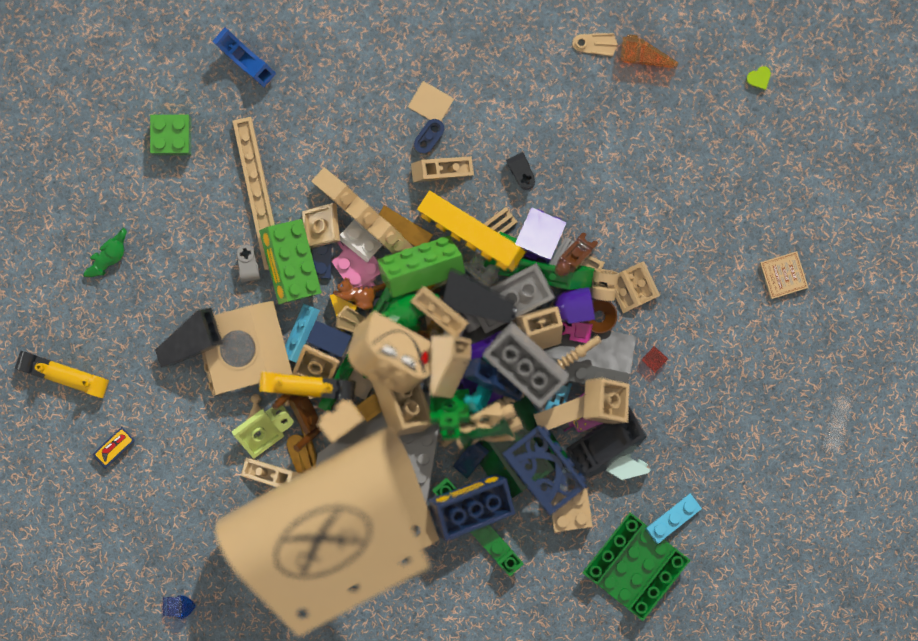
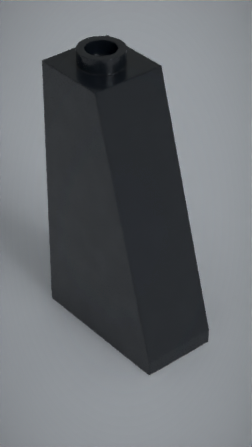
(474, 298)
(192, 338)

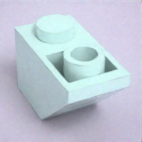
(627, 467)

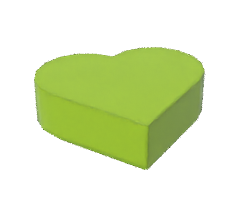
(759, 78)

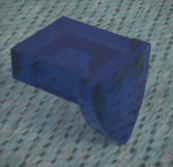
(178, 606)

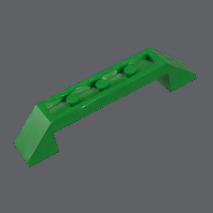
(579, 279)
(488, 538)

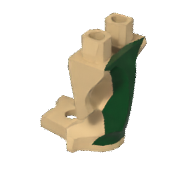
(494, 429)

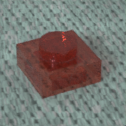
(654, 359)

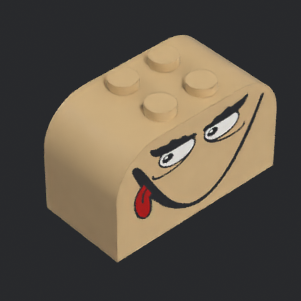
(390, 353)

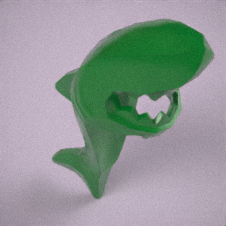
(403, 313)

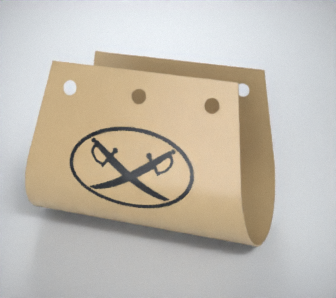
(332, 531)

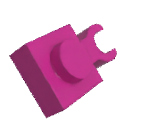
(578, 331)

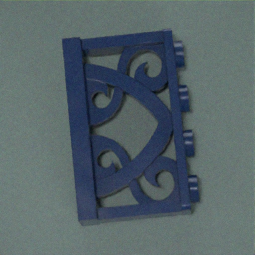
(544, 497)

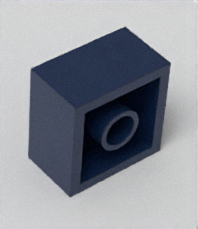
(329, 339)

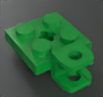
(449, 417)

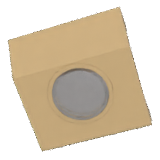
(249, 347)

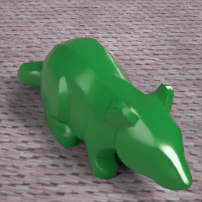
(110, 254)

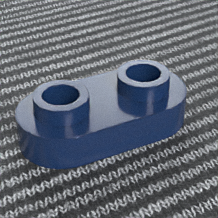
(429, 136)

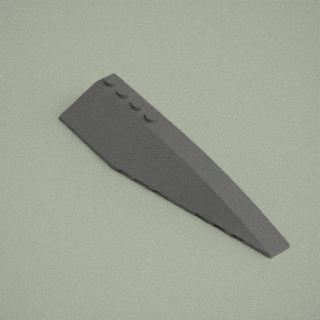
(607, 360)

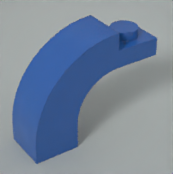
(243, 57)

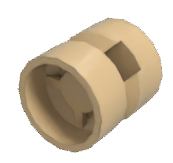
(604, 291)

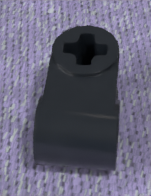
(519, 168)

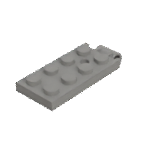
(525, 288)

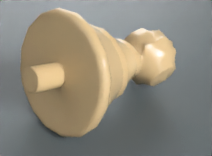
(255, 398)

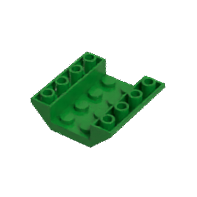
(636, 567)

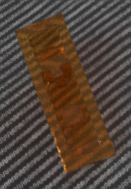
(641, 52)

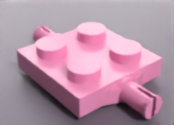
(355, 268)

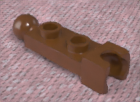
(575, 255)

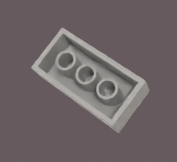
(526, 364)

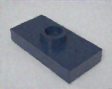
(470, 459)

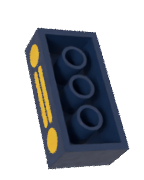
(471, 507)

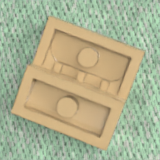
(635, 287)

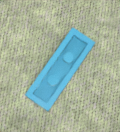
(301, 331)
(673, 518)

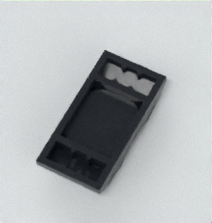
(605, 445)

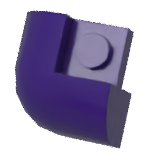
(575, 305)

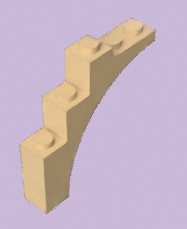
(360, 211)

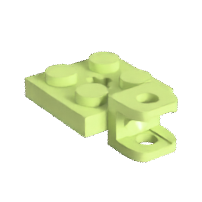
(269, 426)

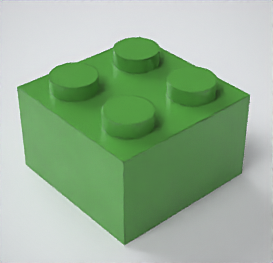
(170, 134)

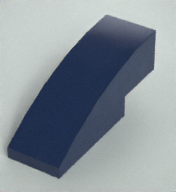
(492, 379)

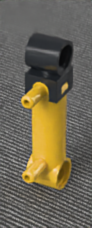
(61, 374)
(307, 386)

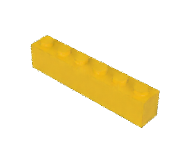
(471, 231)

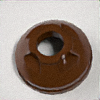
(610, 316)

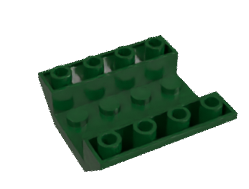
(494, 461)

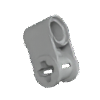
(247, 267)

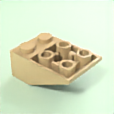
(448, 364)

